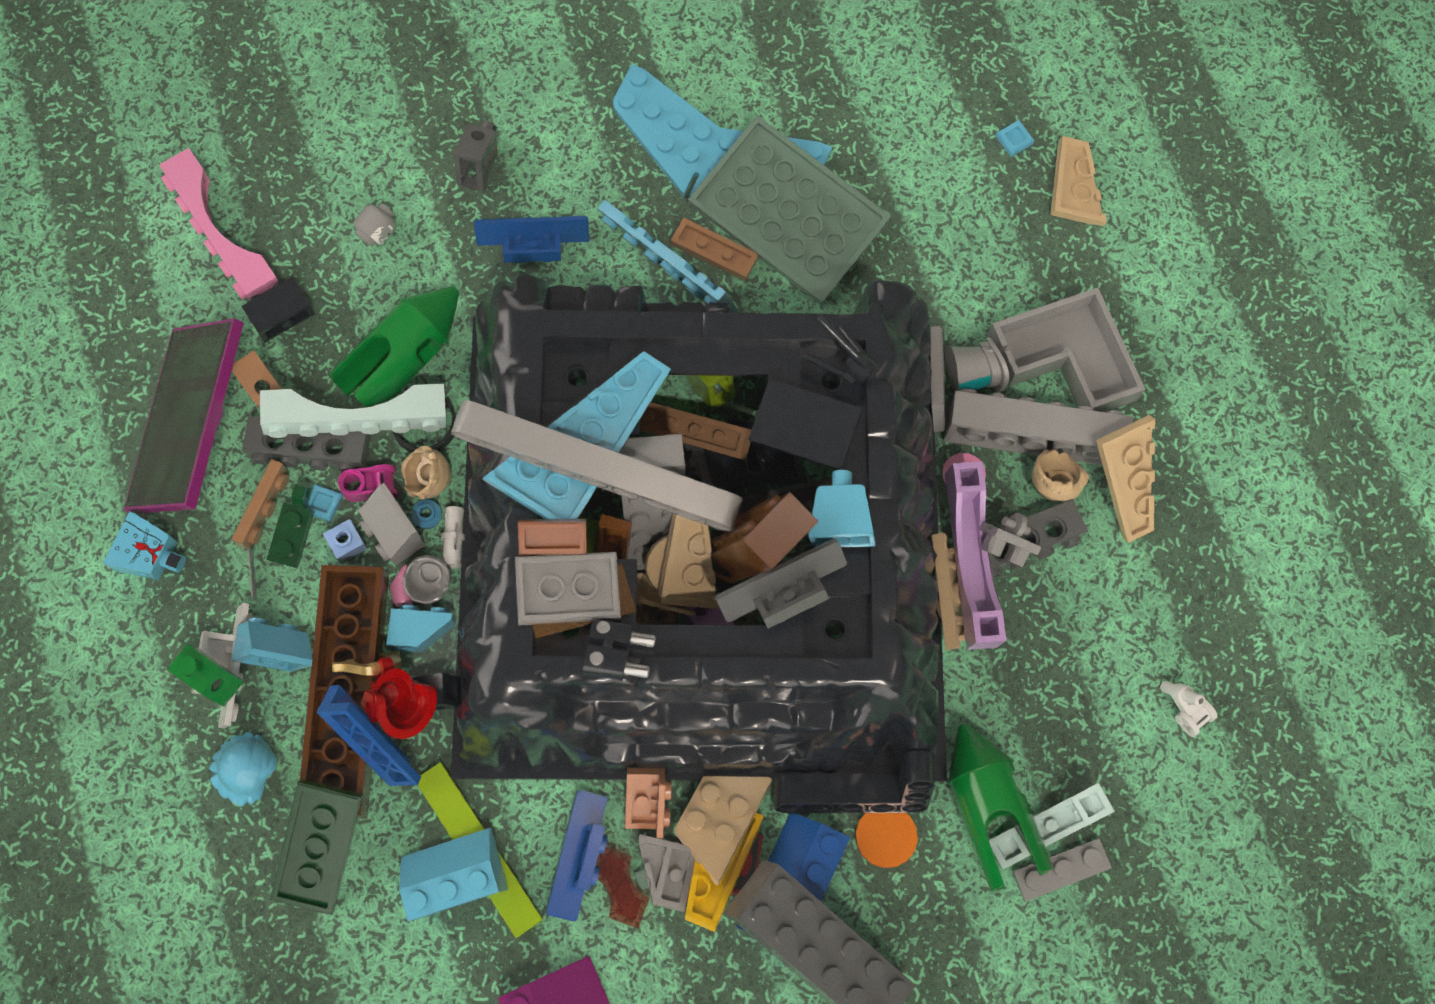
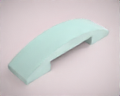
(1054, 824)

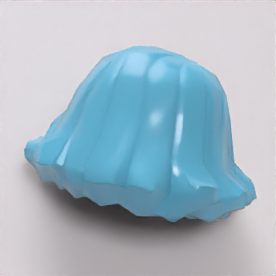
(242, 768)

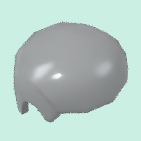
(426, 579)

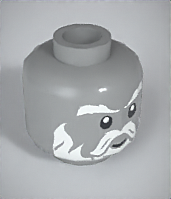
(374, 224)

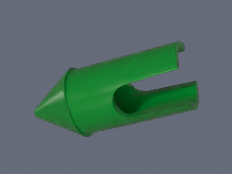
(398, 347)
(986, 790)

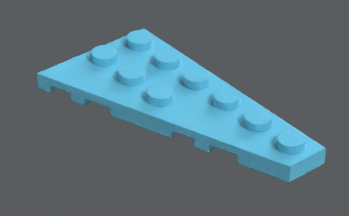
(656, 251)
(601, 419)

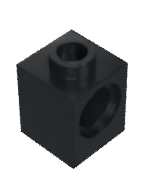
(447, 689)

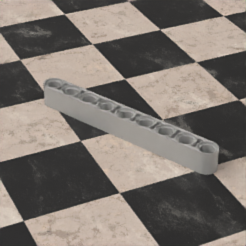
(596, 465)

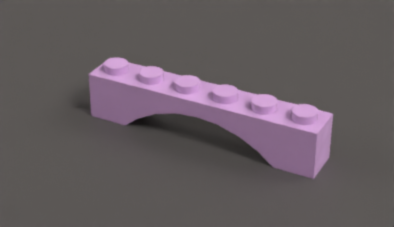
(979, 602)

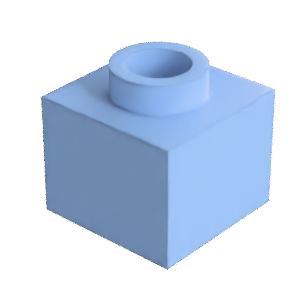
(348, 549)

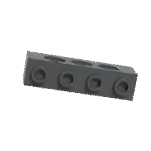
(352, 456)
(1063, 518)

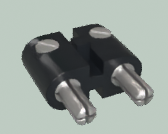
(609, 650)

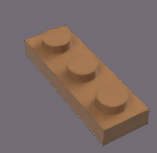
(714, 249)
(261, 505)

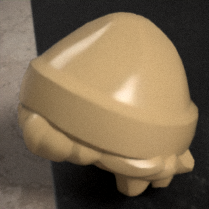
(426, 473)
(1058, 476)

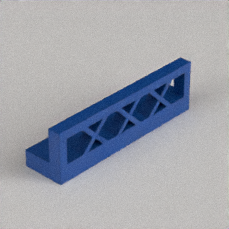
(366, 738)

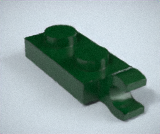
(292, 528)

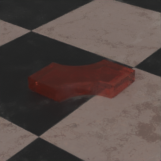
(626, 901)

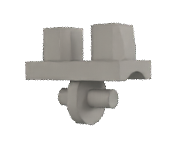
(1015, 528)

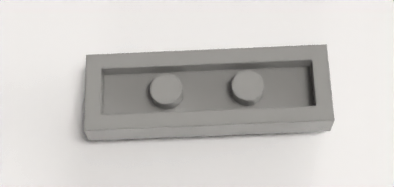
(1068, 868)

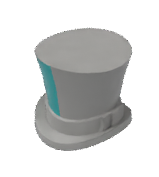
(976, 367)

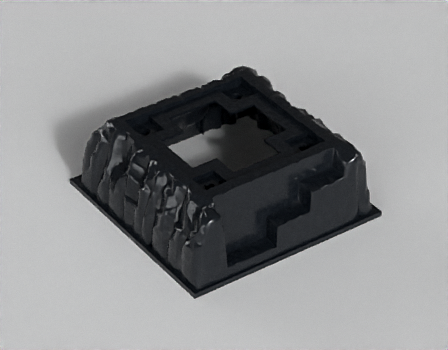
(714, 693)

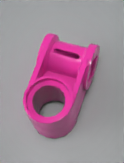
(370, 480)

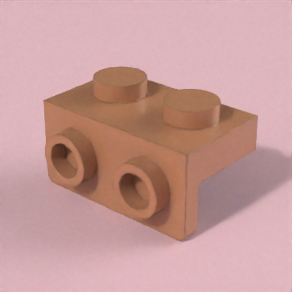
(646, 799)

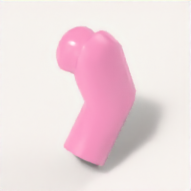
(397, 590)

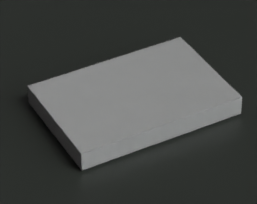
(937, 379)
(567, 588)

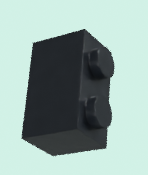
(278, 309)

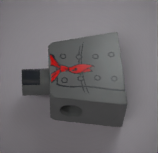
(479, 146)

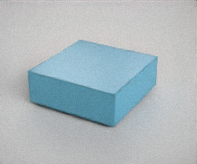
(1014, 138)
(324, 502)

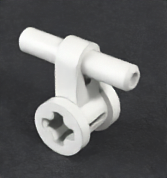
(1193, 707)

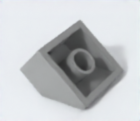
(390, 526)

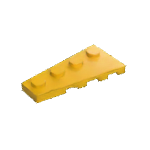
(708, 900)

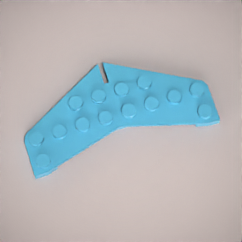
(676, 133)

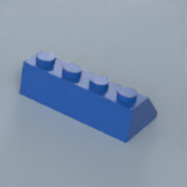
(809, 853)

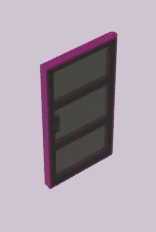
(184, 417)

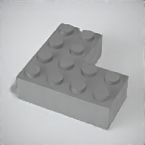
(1077, 339)

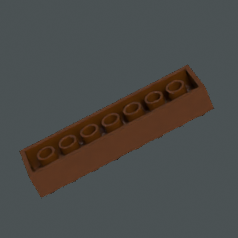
(759, 538)
(346, 627)

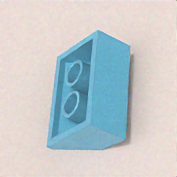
(451, 874)

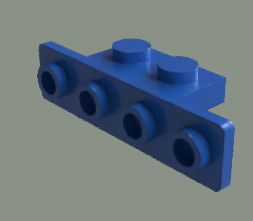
(532, 237)
(578, 856)

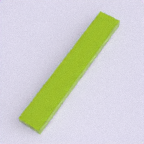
(461, 821)

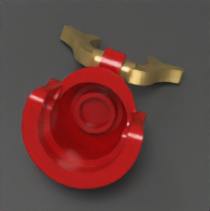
(393, 699)

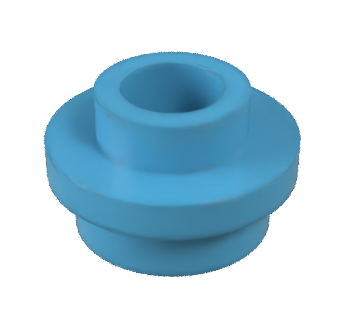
(432, 520)

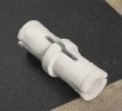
(453, 536)

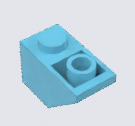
(417, 630)

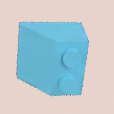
(272, 646)

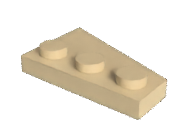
(1074, 184)
(687, 566)

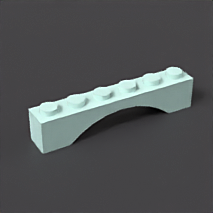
(290, 413)

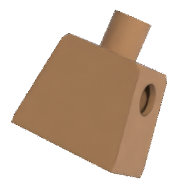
(251, 370)

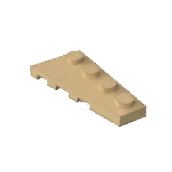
(1129, 475)

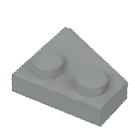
(667, 871)

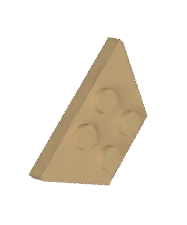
(950, 604)
(719, 819)

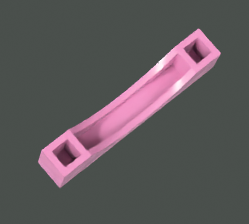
(192, 185)

